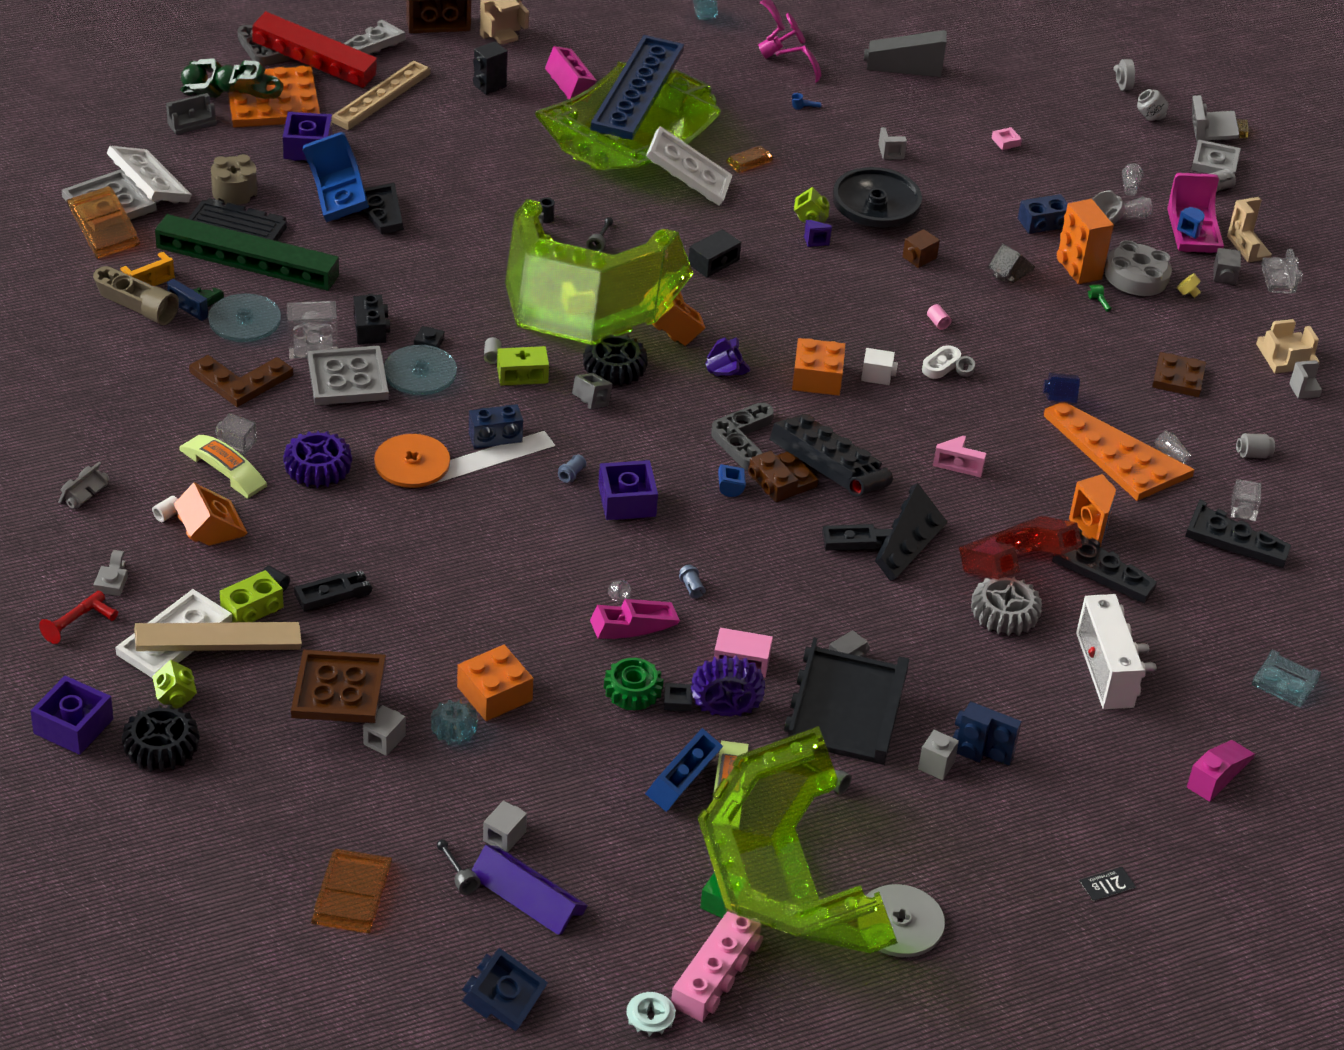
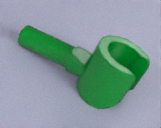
(1097, 291)

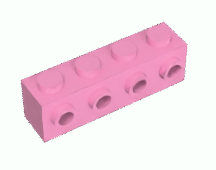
(716, 966)

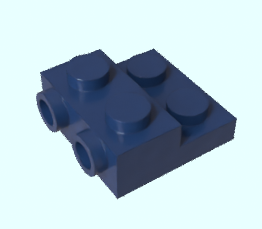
(986, 734)
(503, 989)

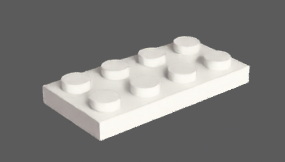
(689, 166)
(149, 174)
(188, 609)

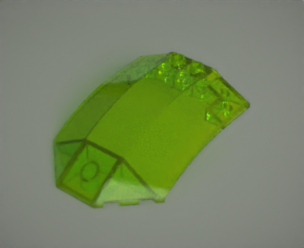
(681, 108)

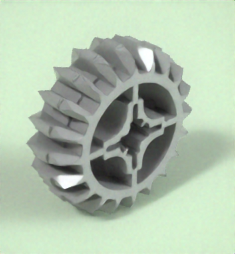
(1006, 605)

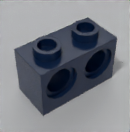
(1042, 213)
(495, 426)

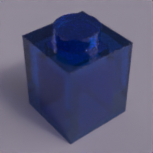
(1062, 387)

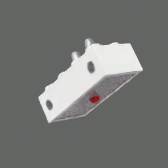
(1111, 652)

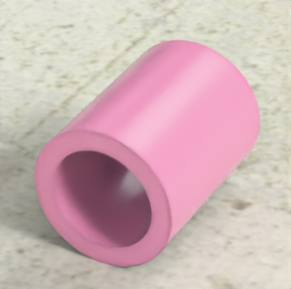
(939, 317)

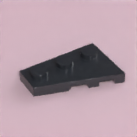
(384, 208)

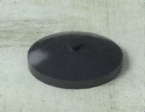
(877, 197)

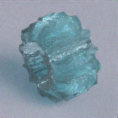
(705, 9)
(454, 721)

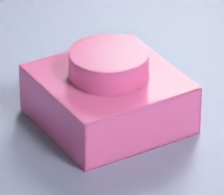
(1006, 138)

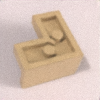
(1242, 229)

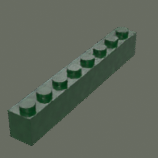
(247, 252)

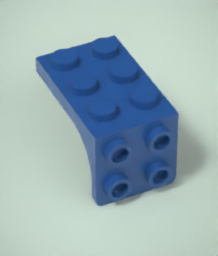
(336, 176)

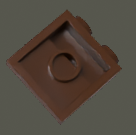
(781, 475)

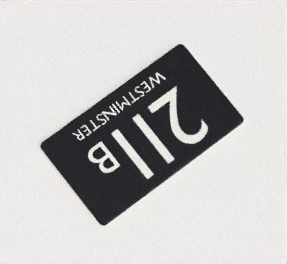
(1107, 883)

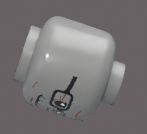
(1152, 105)

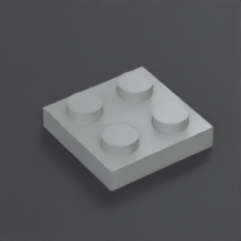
(1214, 157)

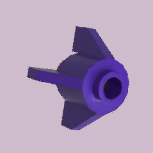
(726, 358)

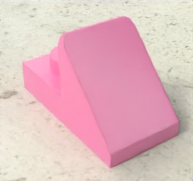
(954, 457)

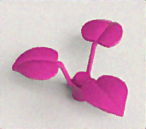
(773, 45)

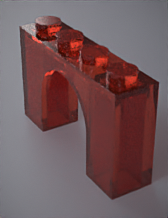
(997, 553)

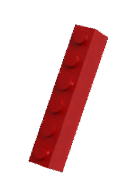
(314, 49)

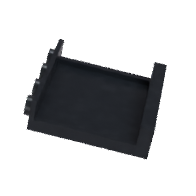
(849, 700)

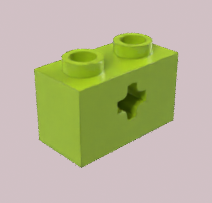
(522, 365)

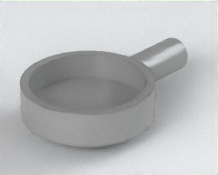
(1125, 74)

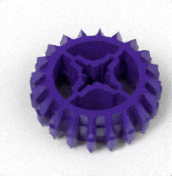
(317, 458)
(728, 686)

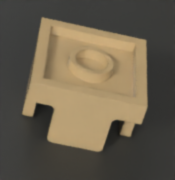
(502, 18)
(1284, 347)

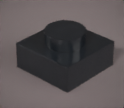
(429, 336)
(677, 697)

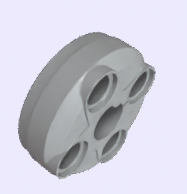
(1138, 269)

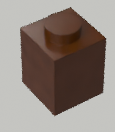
(921, 248)

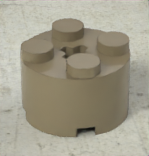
(234, 179)

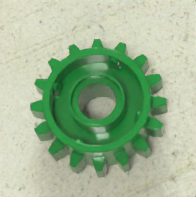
(633, 684)

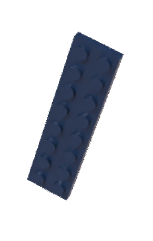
(637, 87)

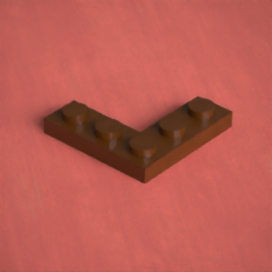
(241, 389)

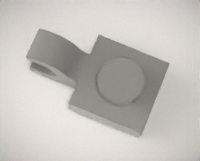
(112, 578)

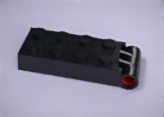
(831, 454)

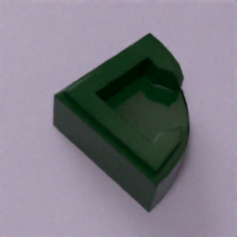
(212, 295)

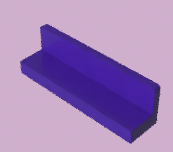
(527, 889)

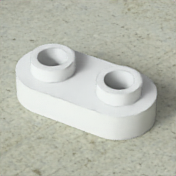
(941, 362)

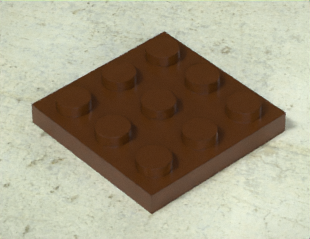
(338, 686)

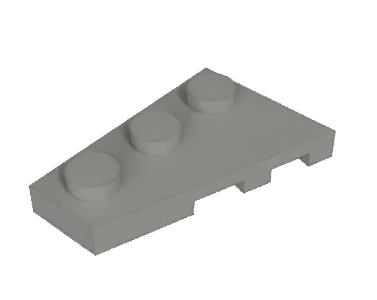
(377, 38)

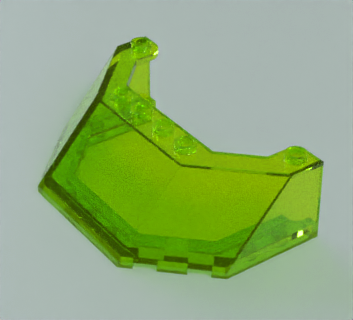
(587, 291)
(760, 855)

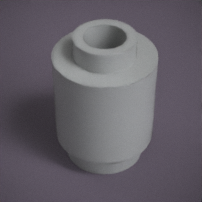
(1255, 445)

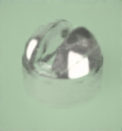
(619, 590)

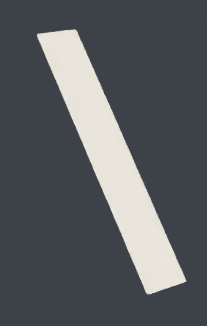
(496, 455)

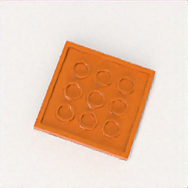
(297, 96)

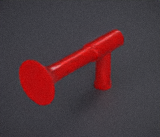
(52, 630)

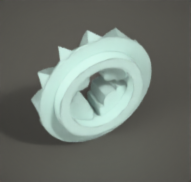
(639, 1007)

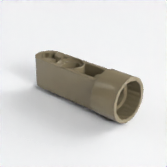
(137, 295)

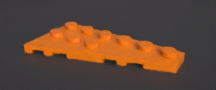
(1126, 460)

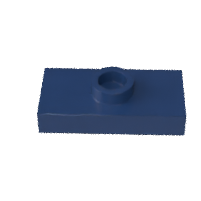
(189, 299)

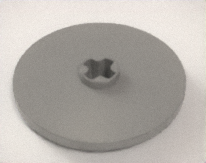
(922, 920)

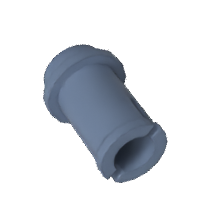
(569, 471)
(689, 576)

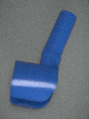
(799, 103)

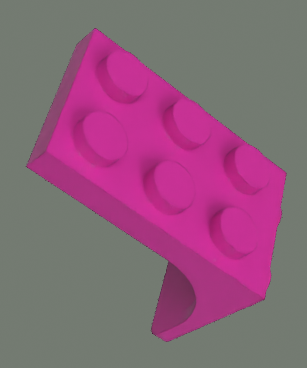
(1197, 192)

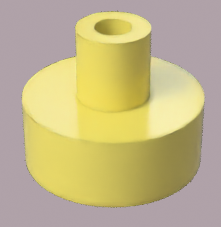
(1189, 285)

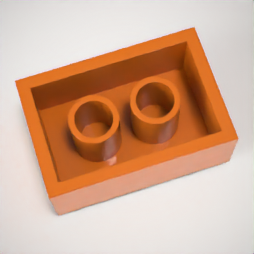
(1084, 241)

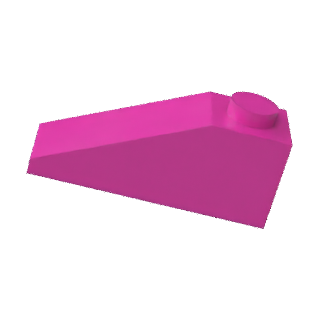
(1218, 768)

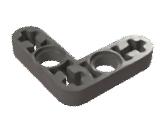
(256, 51)
(728, 431)

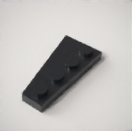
(910, 533)
(1238, 537)
(1107, 569)

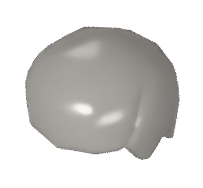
(1111, 205)

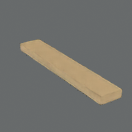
(380, 95)
(217, 636)

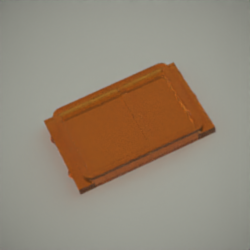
(103, 222)
(351, 890)

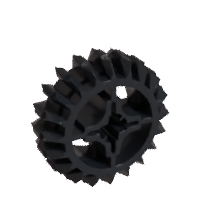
(616, 359)
(153, 736)

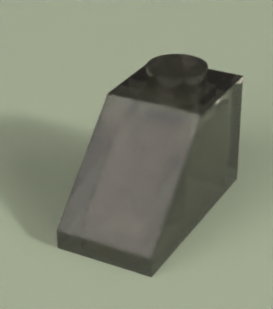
(1010, 265)

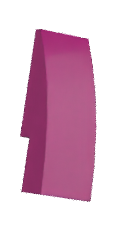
(633, 618)

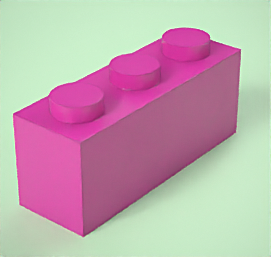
(569, 72)

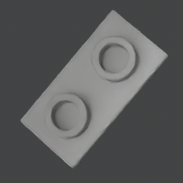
(76, 492)

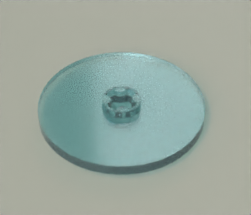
(244, 317)
(420, 369)

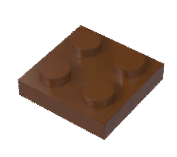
(1179, 374)

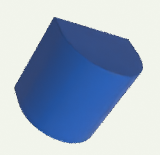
(1191, 222)
(731, 480)

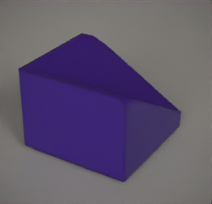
(817, 233)

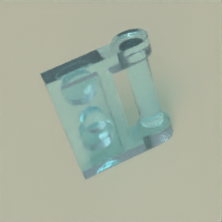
(1284, 684)

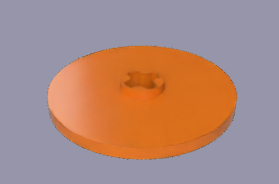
(412, 460)

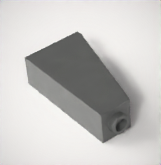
(908, 54)

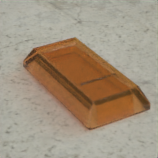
(749, 159)

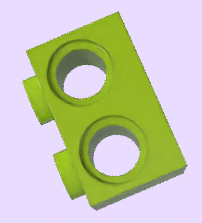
(252, 598)

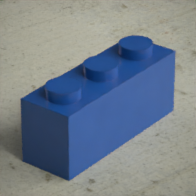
(684, 769)

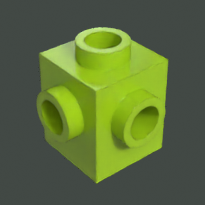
(811, 206)
(174, 684)

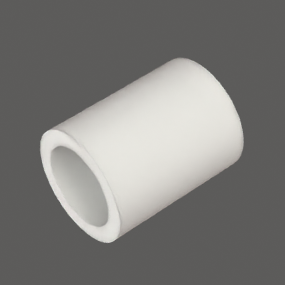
(165, 509)

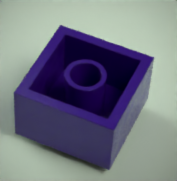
(303, 129)
(628, 490)
(72, 714)

